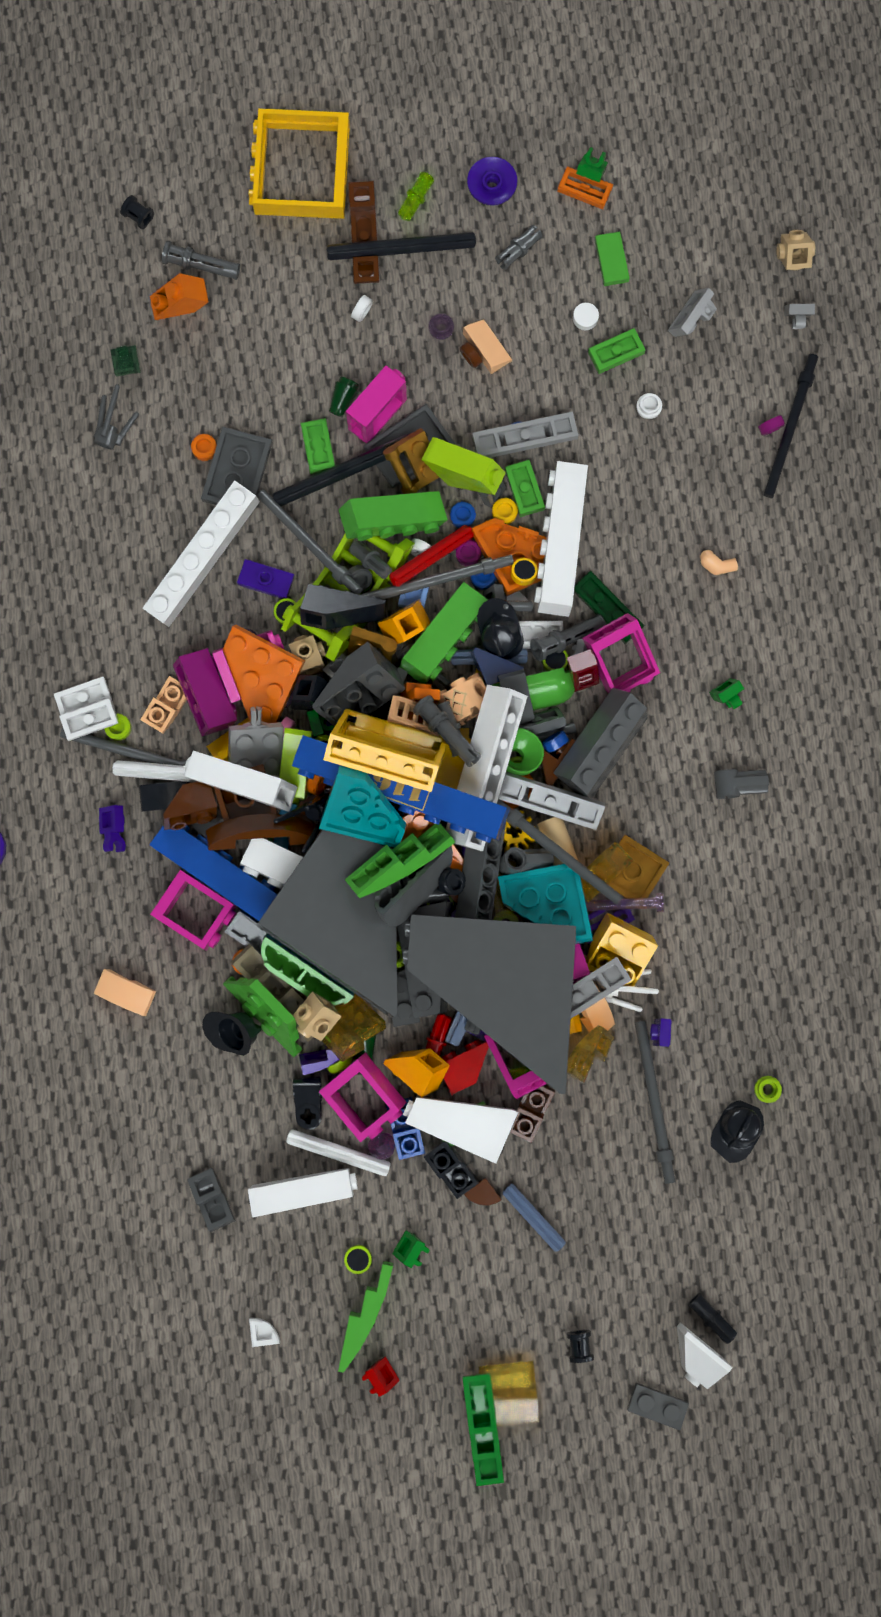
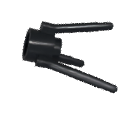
(314, 811)

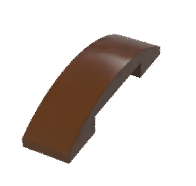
(363, 229)
(257, 826)

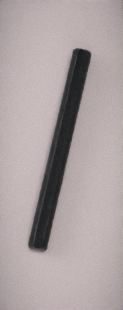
(401, 246)
(333, 474)

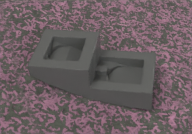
(211, 1200)

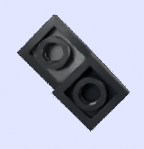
(158, 795)
(452, 1169)

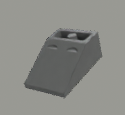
(360, 684)

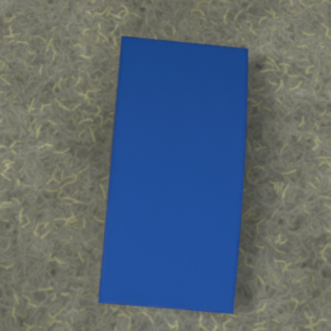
(406, 1137)

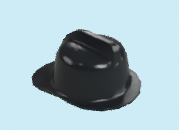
(500, 629)
(231, 1031)
(737, 1131)

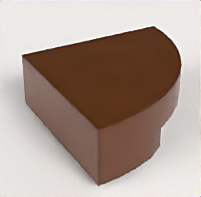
(483, 1194)

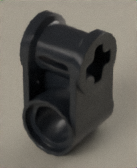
(307, 1097)

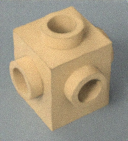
(796, 250)
(311, 652)
(316, 1017)

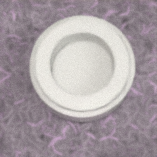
(362, 308)
(585, 316)
(419, 547)

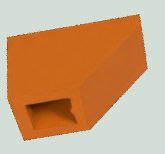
(179, 297)

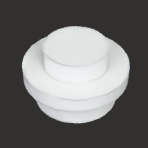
(649, 406)

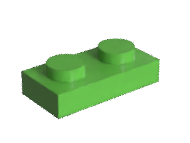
(616, 351)
(524, 488)

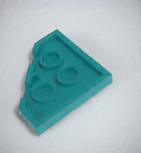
(361, 810)
(548, 897)

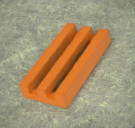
(600, 203)

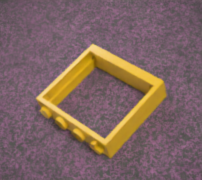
(299, 121)
(385, 750)

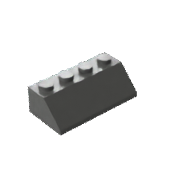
(602, 743)

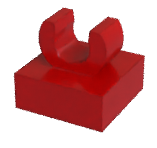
(381, 1377)

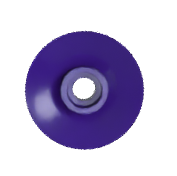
(496, 171)

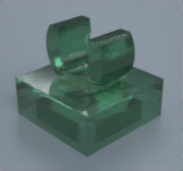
(125, 360)

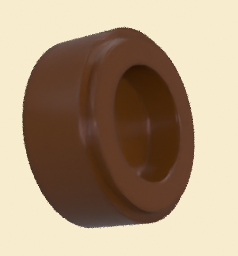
(470, 355)

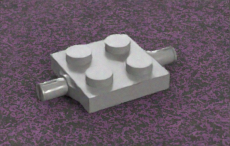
(256, 743)

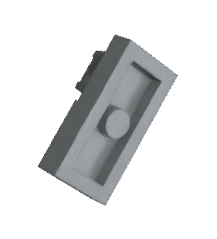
(697, 307)

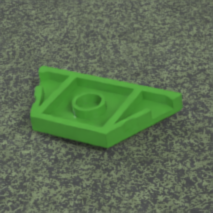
(272, 1015)

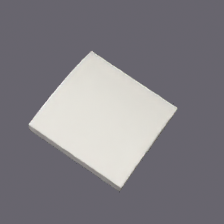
(86, 708)

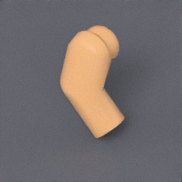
(716, 565)

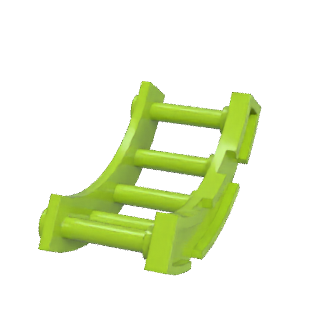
(339, 641)

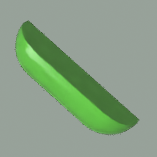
(549, 688)
(301, 973)

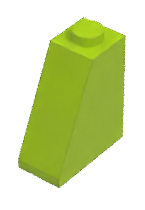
(463, 467)
(287, 772)

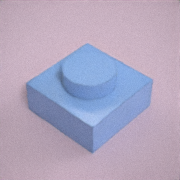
(408, 598)

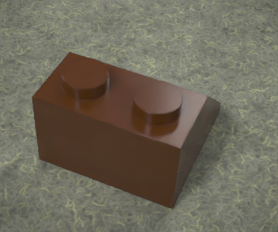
(236, 806)

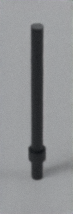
(805, 381)

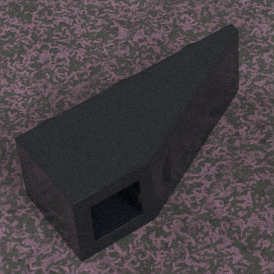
(334, 608)

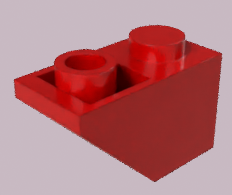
(465, 1067)

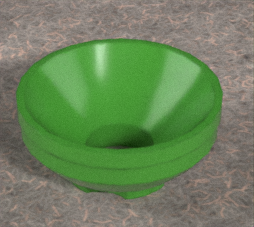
(531, 751)

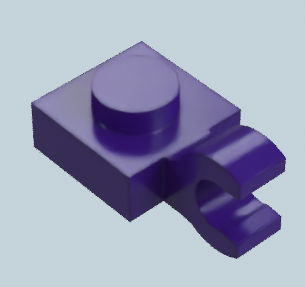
(110, 825)

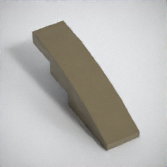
(251, 965)

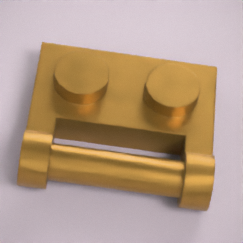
(414, 449)
(361, 636)

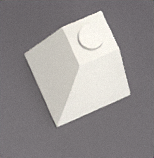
(700, 1360)

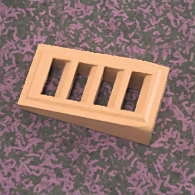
(406, 705)

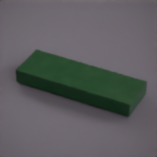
(602, 600)

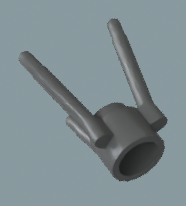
(106, 434)

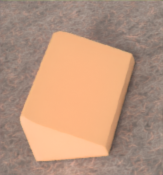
(487, 345)

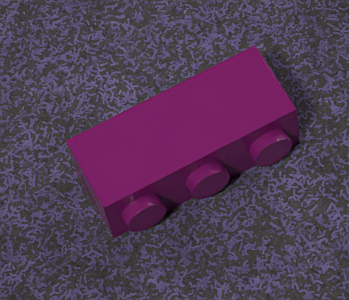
(205, 692)

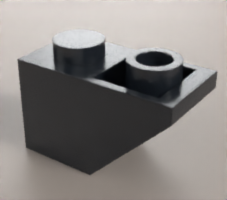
(307, 691)

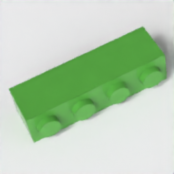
(392, 515)
(443, 634)

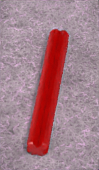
(431, 556)

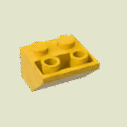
(624, 941)

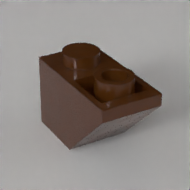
(190, 805)

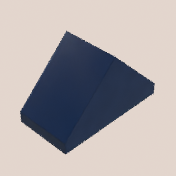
(492, 666)

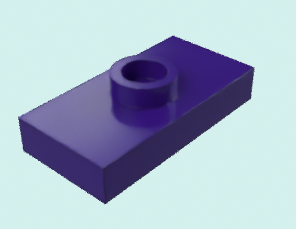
(265, 579)
(661, 1032)

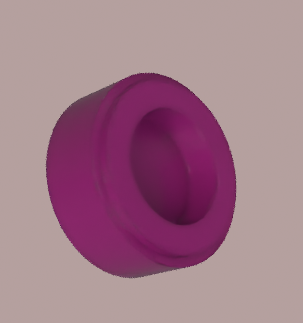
(771, 425)
(468, 553)

